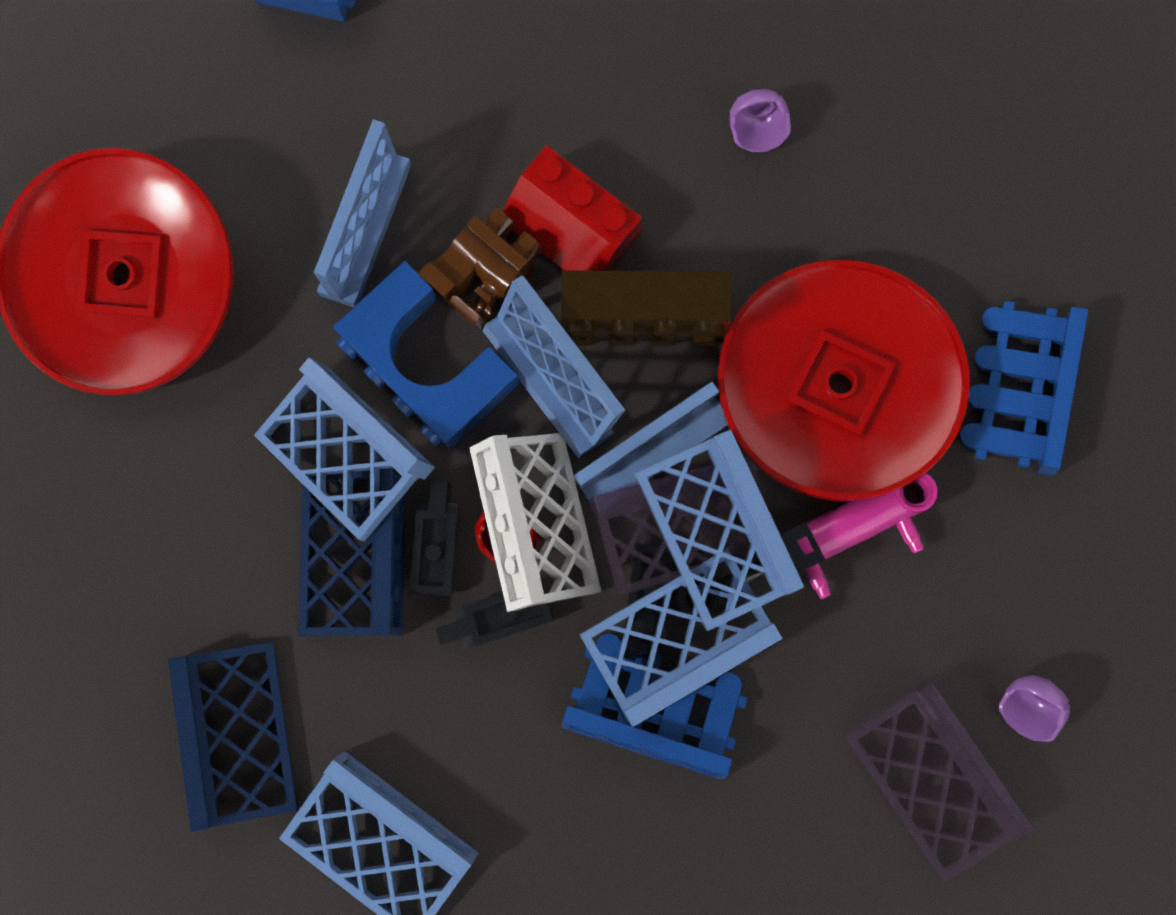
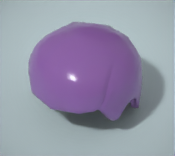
(760, 120)
(1035, 708)

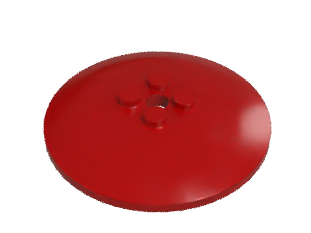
(62, 259)
(853, 323)

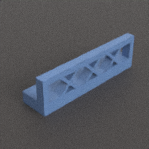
(672, 433)

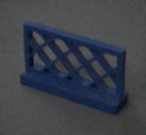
(386, 564)
(195, 744)

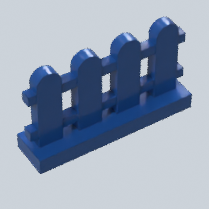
(1032, 406)
(672, 724)

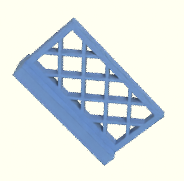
(362, 218)
(550, 369)
(369, 426)
(753, 516)
(689, 674)
(392, 811)

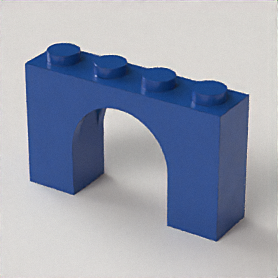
(373, 334)

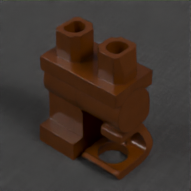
(483, 255)

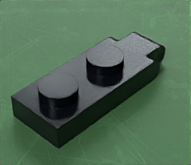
(646, 619)

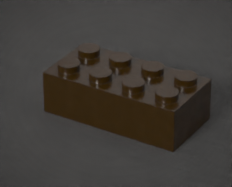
(646, 306)

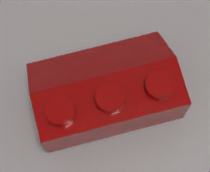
(571, 215)

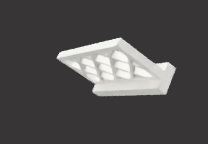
(511, 523)

